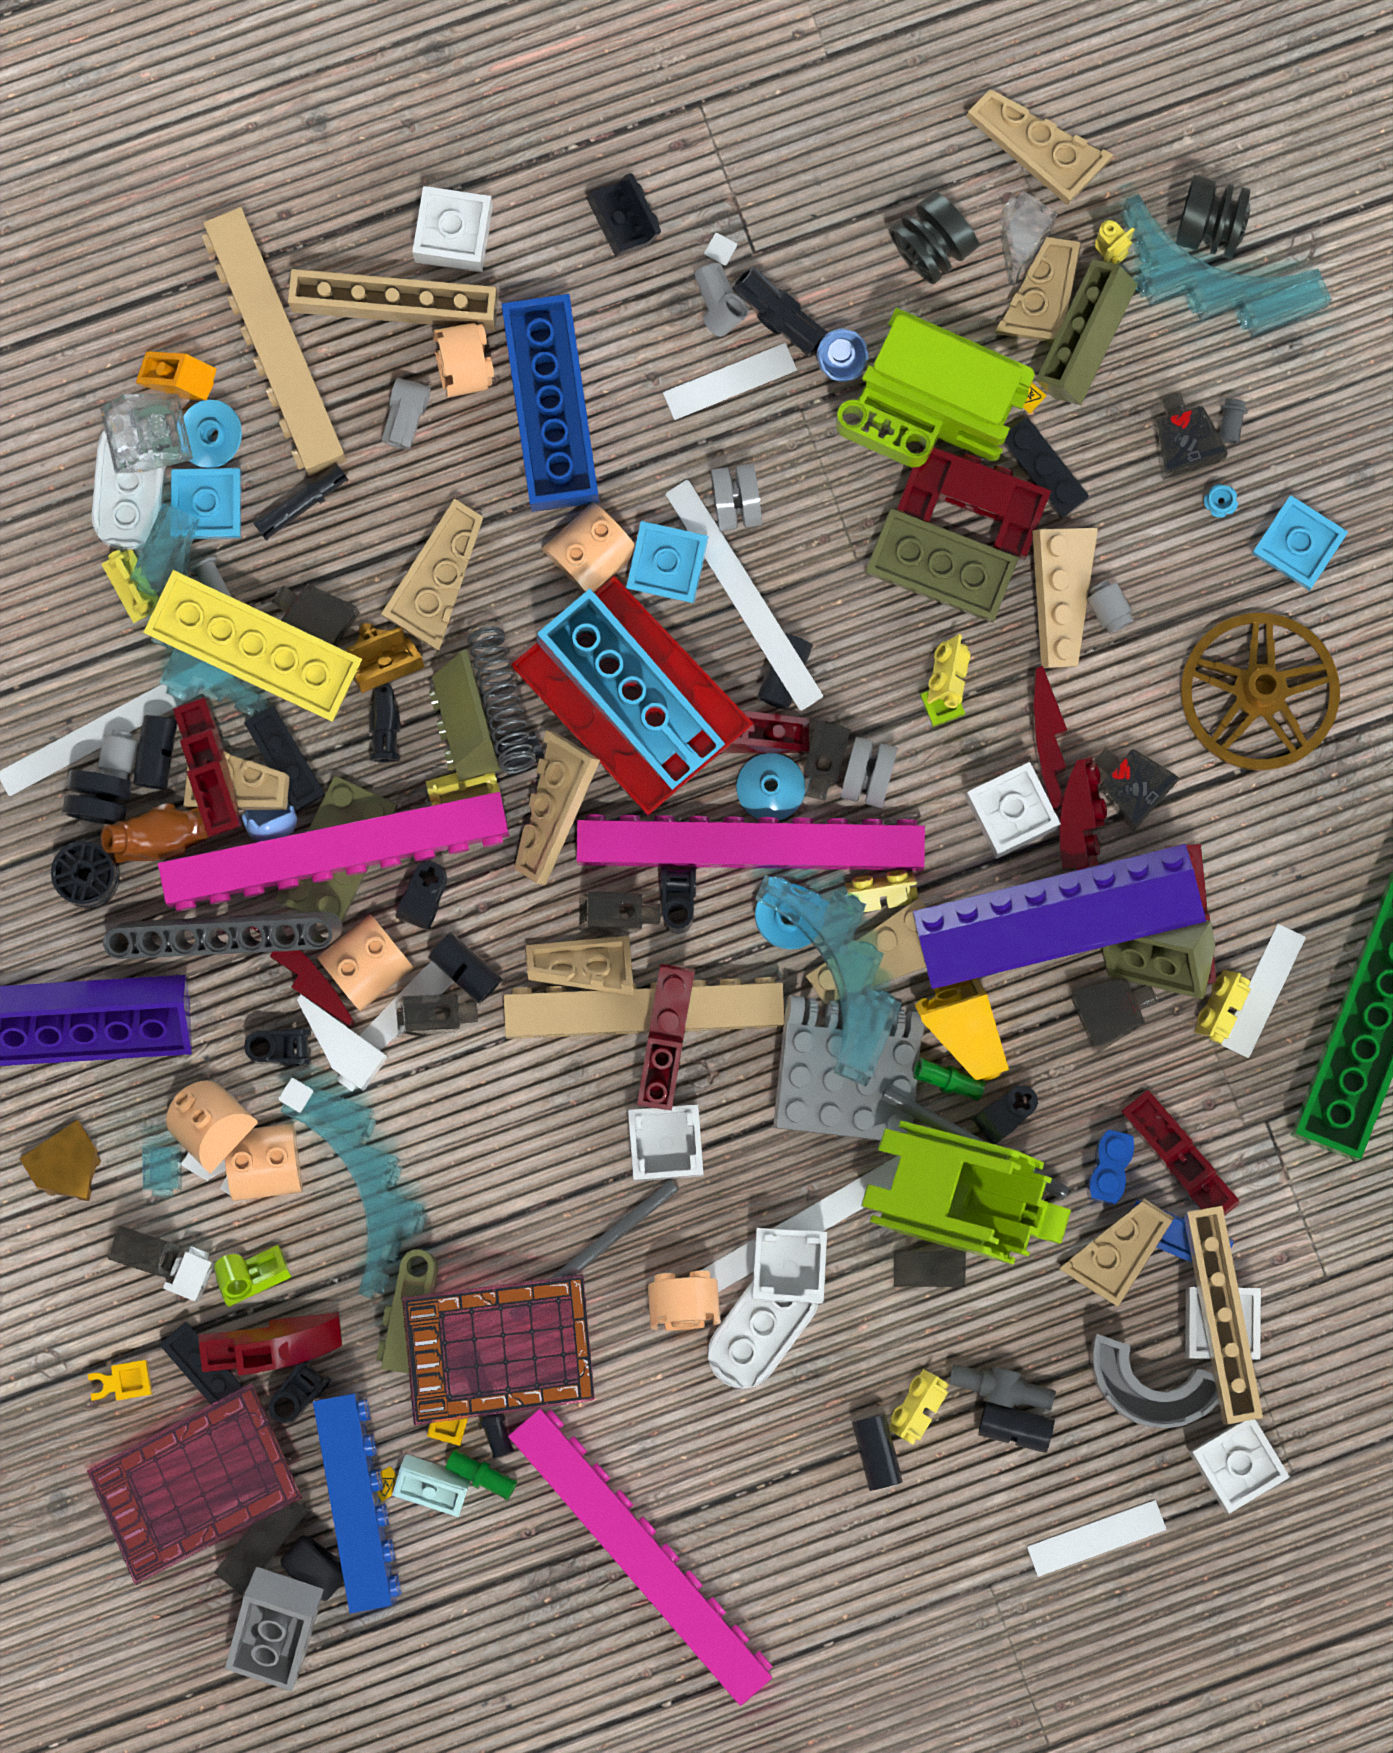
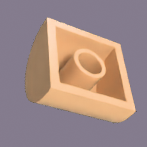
(590, 548)
(365, 962)
(208, 1122)
(265, 1164)

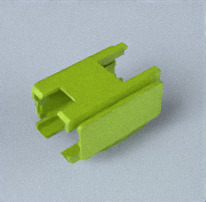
(935, 388)
(964, 1194)

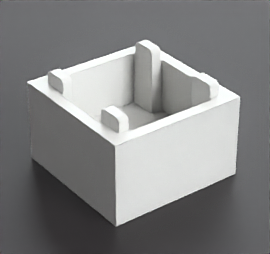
(452, 229)
(1012, 810)
(665, 1143)
(789, 1265)
(1195, 1335)
(1238, 1464)

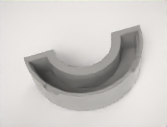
(1139, 1403)

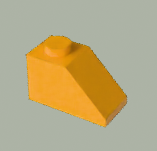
(176, 375)

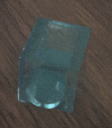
(162, 1170)

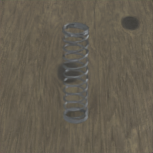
(491, 646)

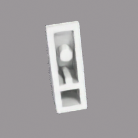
(345, 1050)

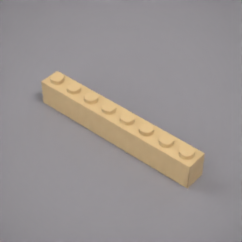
(274, 341)
(609, 1013)

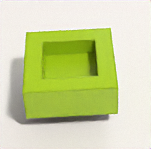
(938, 712)

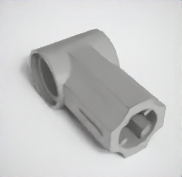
(723, 306)
(407, 404)

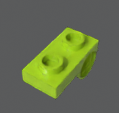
(244, 1278)

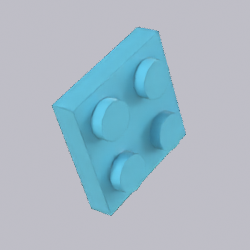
(212, 498)
(1299, 543)
(667, 562)

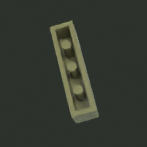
(1086, 332)

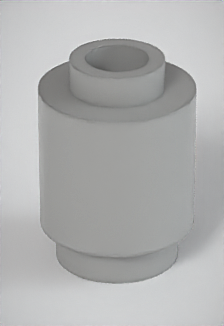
(1110, 606)
(118, 754)

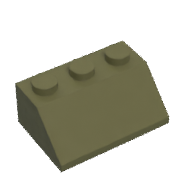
(463, 719)
(1167, 960)

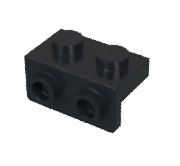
(624, 215)

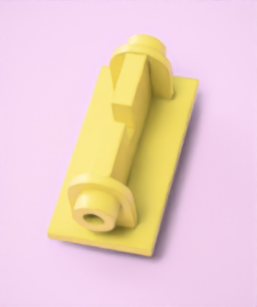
(1113, 242)
(119, 570)
(950, 660)
(450, 789)
(893, 886)
(1228, 992)
(924, 1392)

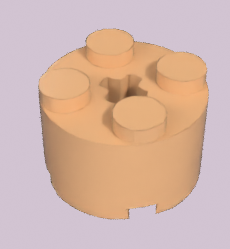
(462, 359)
(683, 1301)

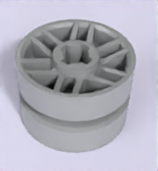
(736, 497)
(869, 772)

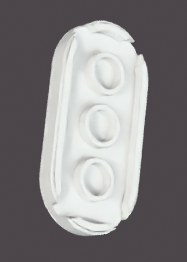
(124, 502)
(756, 1338)

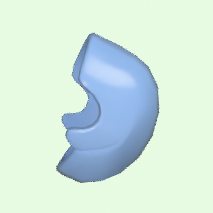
(842, 355)
(269, 824)

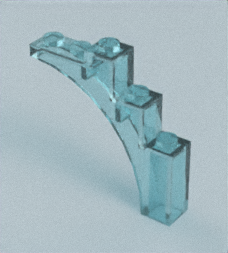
(1212, 291)
(169, 550)
(853, 965)
(387, 1214)

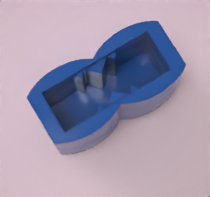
(1112, 1156)

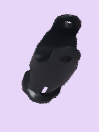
(384, 722)

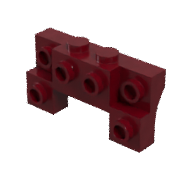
(979, 490)

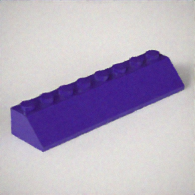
(1059, 916)
(94, 1020)

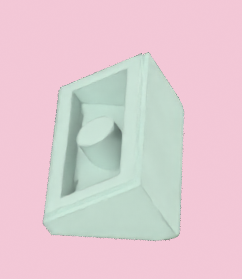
(430, 1486)

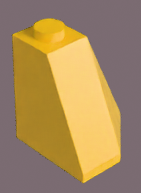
(966, 1026)

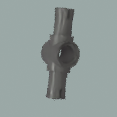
(1002, 1387)

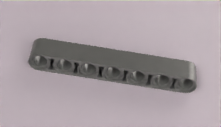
(208, 942)

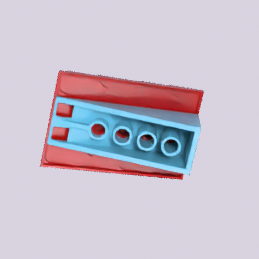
(630, 694)

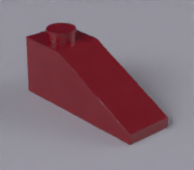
(773, 735)

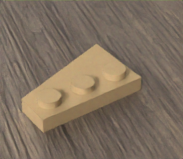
(1045, 293)
(253, 784)
(586, 964)
(1120, 1252)

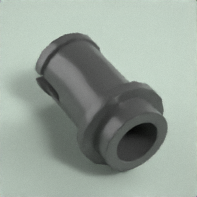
(1232, 420)

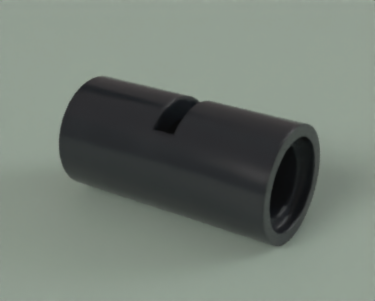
(772, 688)
(155, 752)
(465, 968)
(1015, 1425)
(877, 1452)

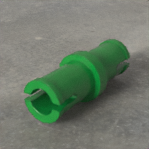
(948, 1079)
(481, 1474)

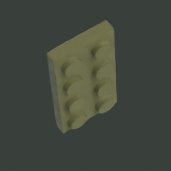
(942, 565)
(340, 806)

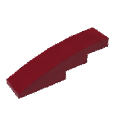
(1047, 726)
(207, 767)
(312, 983)
(1178, 1154)

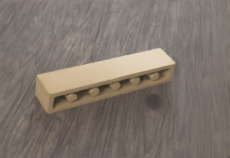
(392, 299)
(1223, 1315)

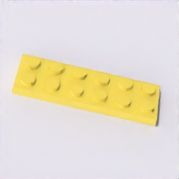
(252, 646)

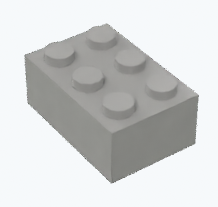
(274, 1628)

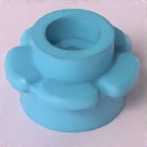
(1229, 496)

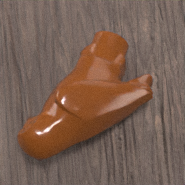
(154, 835)

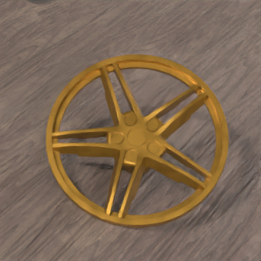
(1260, 691)

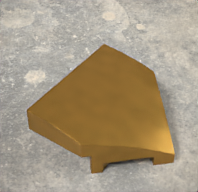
(383, 656)
(64, 1163)

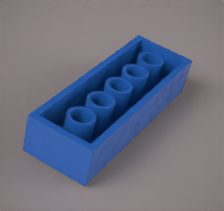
(550, 403)
(356, 1503)

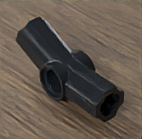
(779, 311)

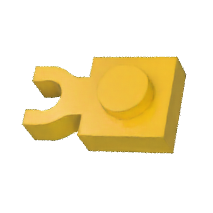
(127, 1381)

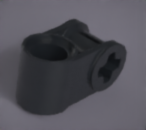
(678, 891)
(420, 902)
(281, 1047)
(1001, 1117)
(299, 1391)

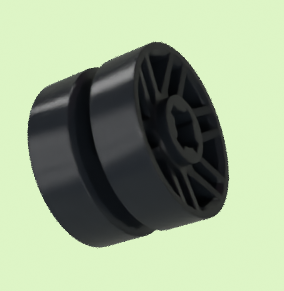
(96, 797)
(70, 866)

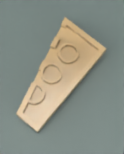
(1049, 154)
(431, 585)
(1062, 587)
(559, 794)
(901, 949)

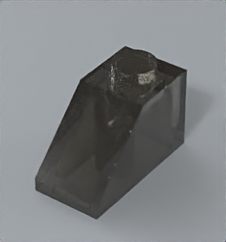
(929, 1269)

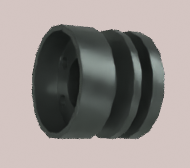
(1213, 216)
(939, 233)

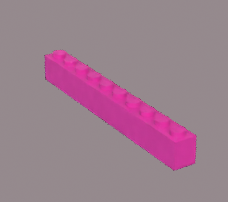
(750, 844)
(334, 850)
(641, 1557)

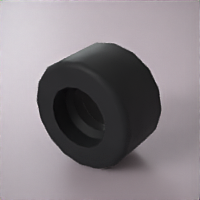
(313, 1565)

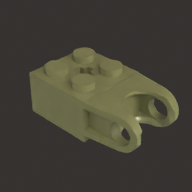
(393, 1349)

